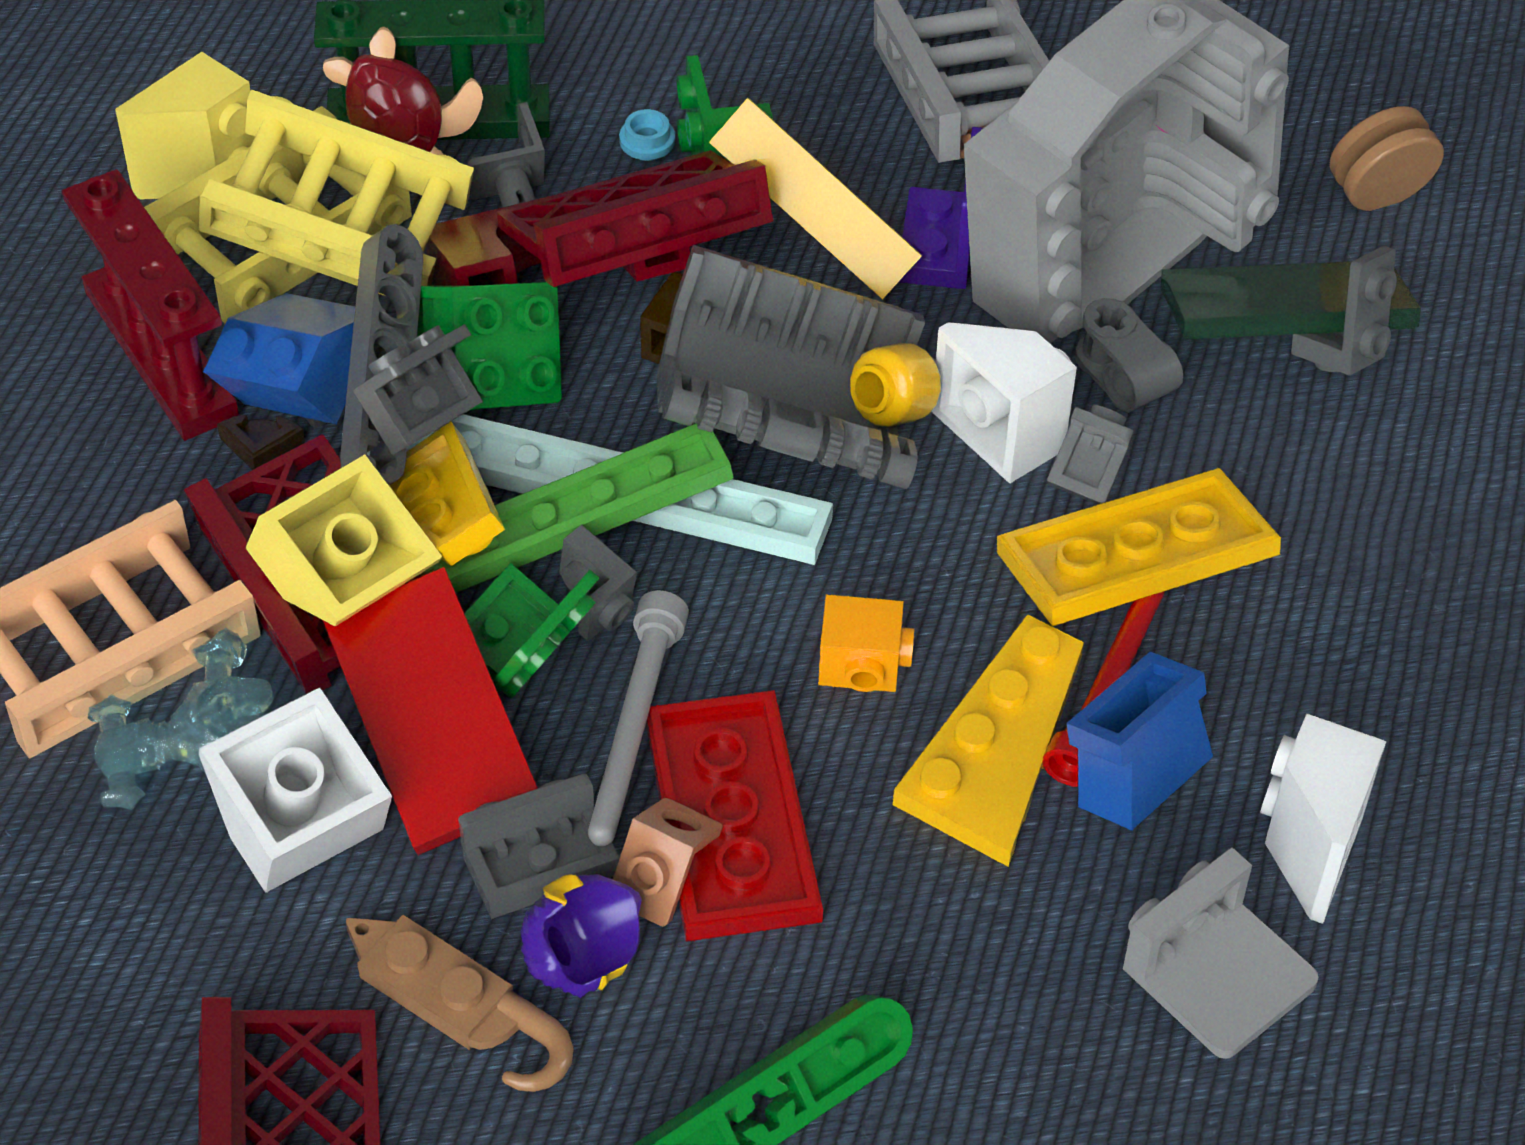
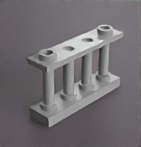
(931, 92)

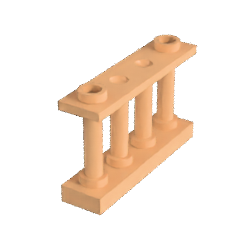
(133, 668)

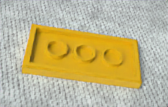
(1137, 546)

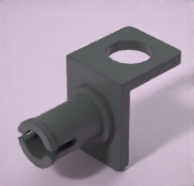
(513, 171)

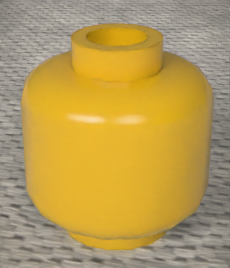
(895, 384)

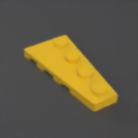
(990, 751)

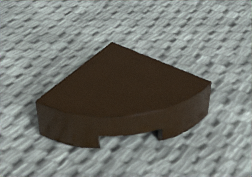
(260, 439)

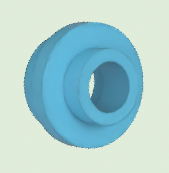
(647, 135)

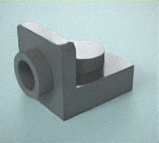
(611, 592)

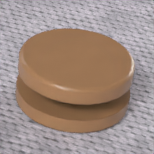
(1386, 158)

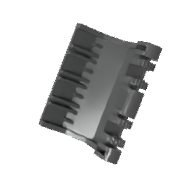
(776, 364)

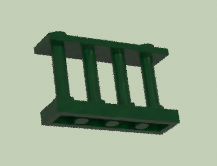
(451, 23)

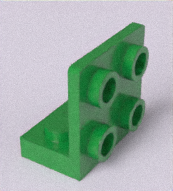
(512, 338)

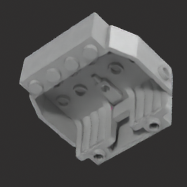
(1125, 161)

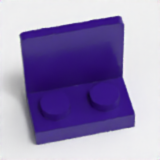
(939, 231)

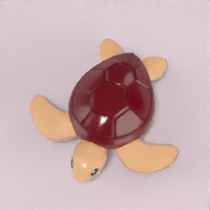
(400, 99)

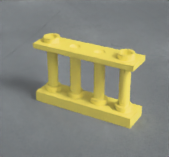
(291, 229)
(261, 275)

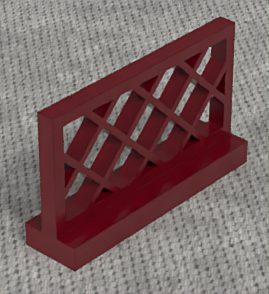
(639, 215)
(228, 533)
(225, 1061)

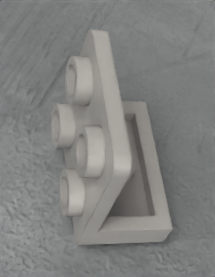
(1215, 958)

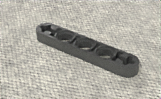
(375, 326)

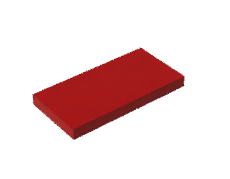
(430, 708)
(735, 767)

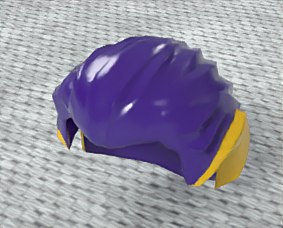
(581, 933)

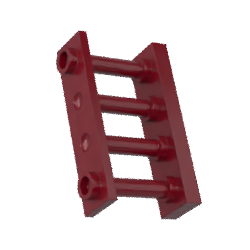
(150, 303)

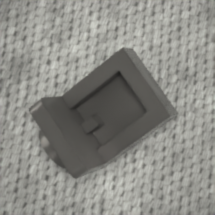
(1091, 454)

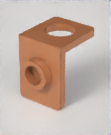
(660, 856)

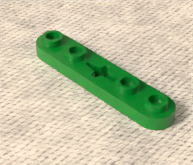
(807, 1072)

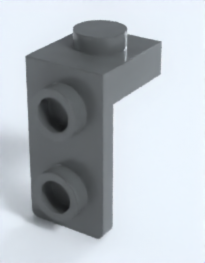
(1366, 319)

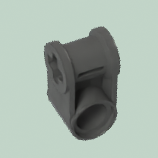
(1126, 356)

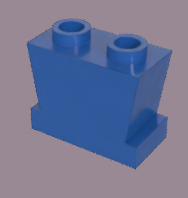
(1140, 740)

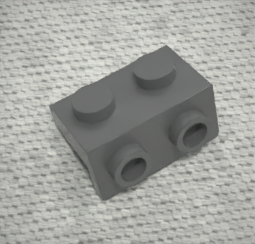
(417, 391)
(532, 841)

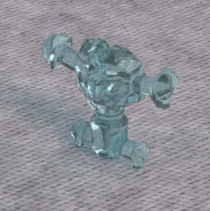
(208, 713)

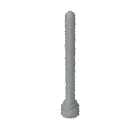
(659, 625)

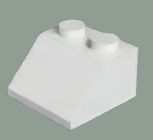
(1004, 394)
(294, 789)
(1318, 806)

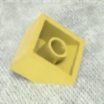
(183, 126)
(341, 544)

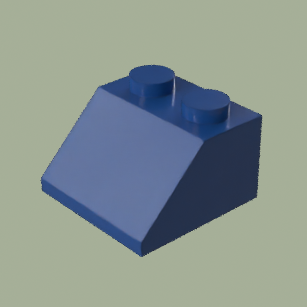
(287, 356)

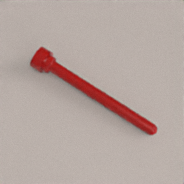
(1061, 758)

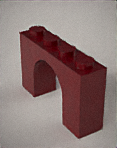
(480, 253)

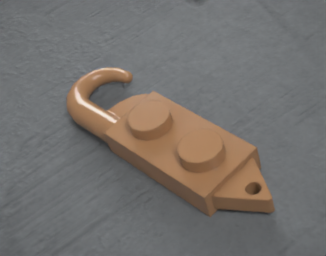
(456, 994)

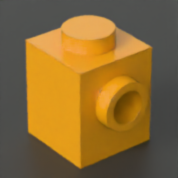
(863, 643)

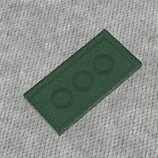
(1270, 300)

